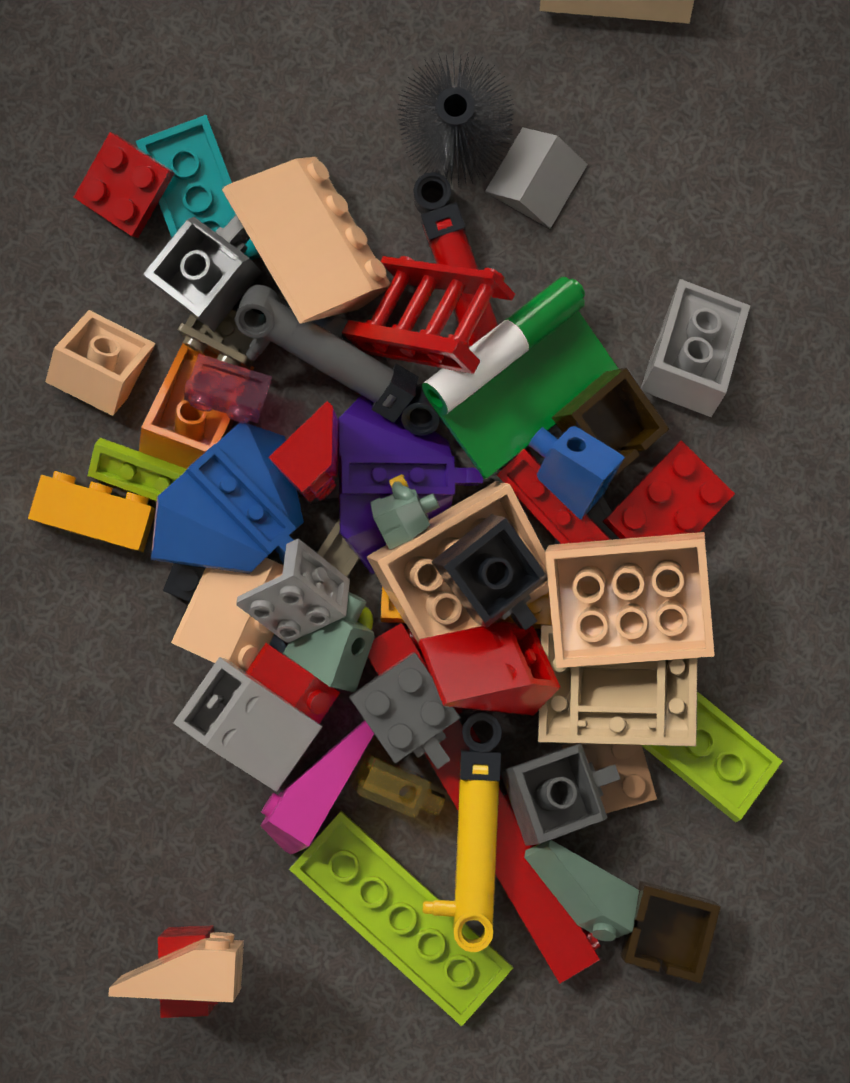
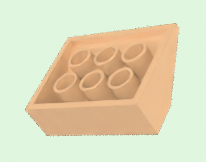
(308, 239)
(415, 583)
(630, 600)

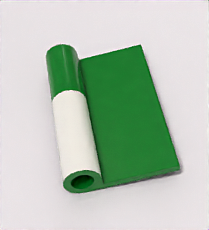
(523, 378)

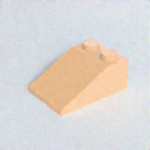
(197, 973)

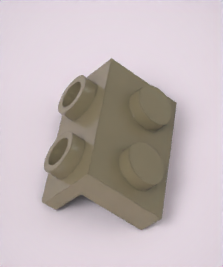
(225, 341)

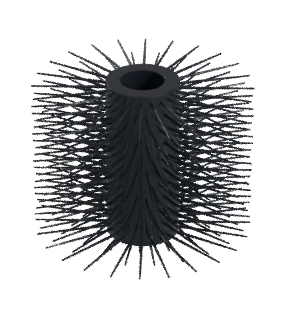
(456, 119)

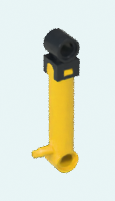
(475, 837)

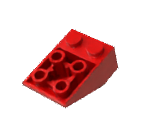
(491, 668)

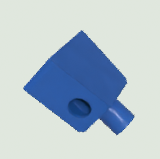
(576, 467)

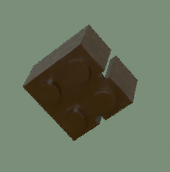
(615, 414)
(673, 929)

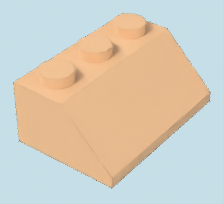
(214, 622)

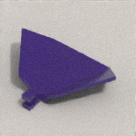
(378, 450)

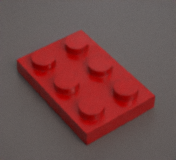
(671, 499)

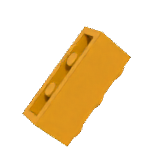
(92, 511)

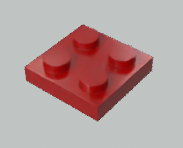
(124, 185)

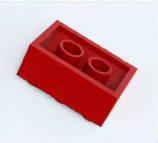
(311, 455)
(292, 683)

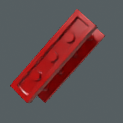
(427, 345)

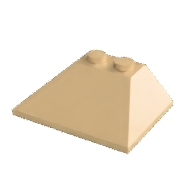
(621, 702)

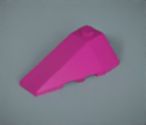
(303, 805)

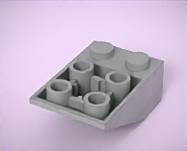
(247, 724)

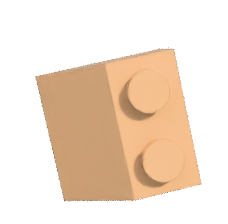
(99, 362)

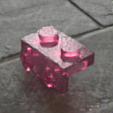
(227, 389)

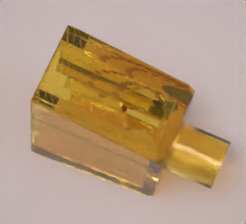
(382, 781)

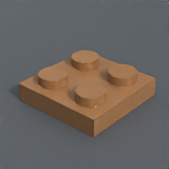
(635, 779)

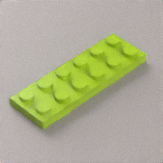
(387, 910)

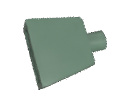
(336, 650)

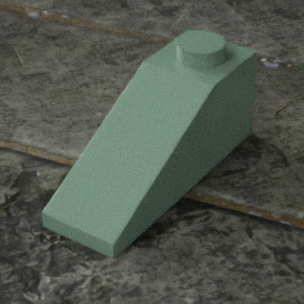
(586, 891)

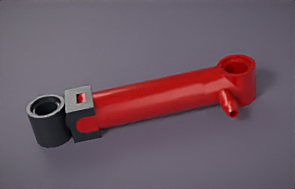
(449, 242)

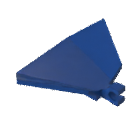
(228, 506)

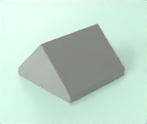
(537, 176)

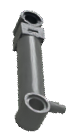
(389, 389)

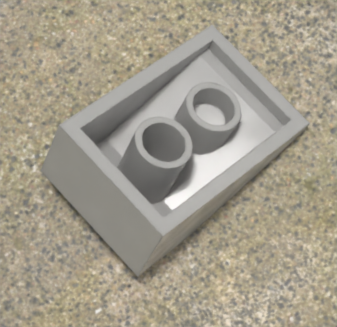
(696, 348)

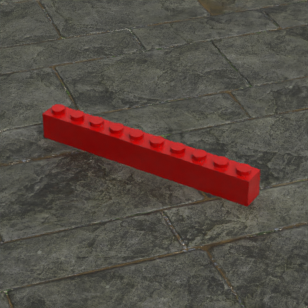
(554, 931)

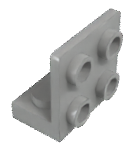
(302, 598)

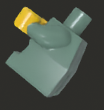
(402, 513)

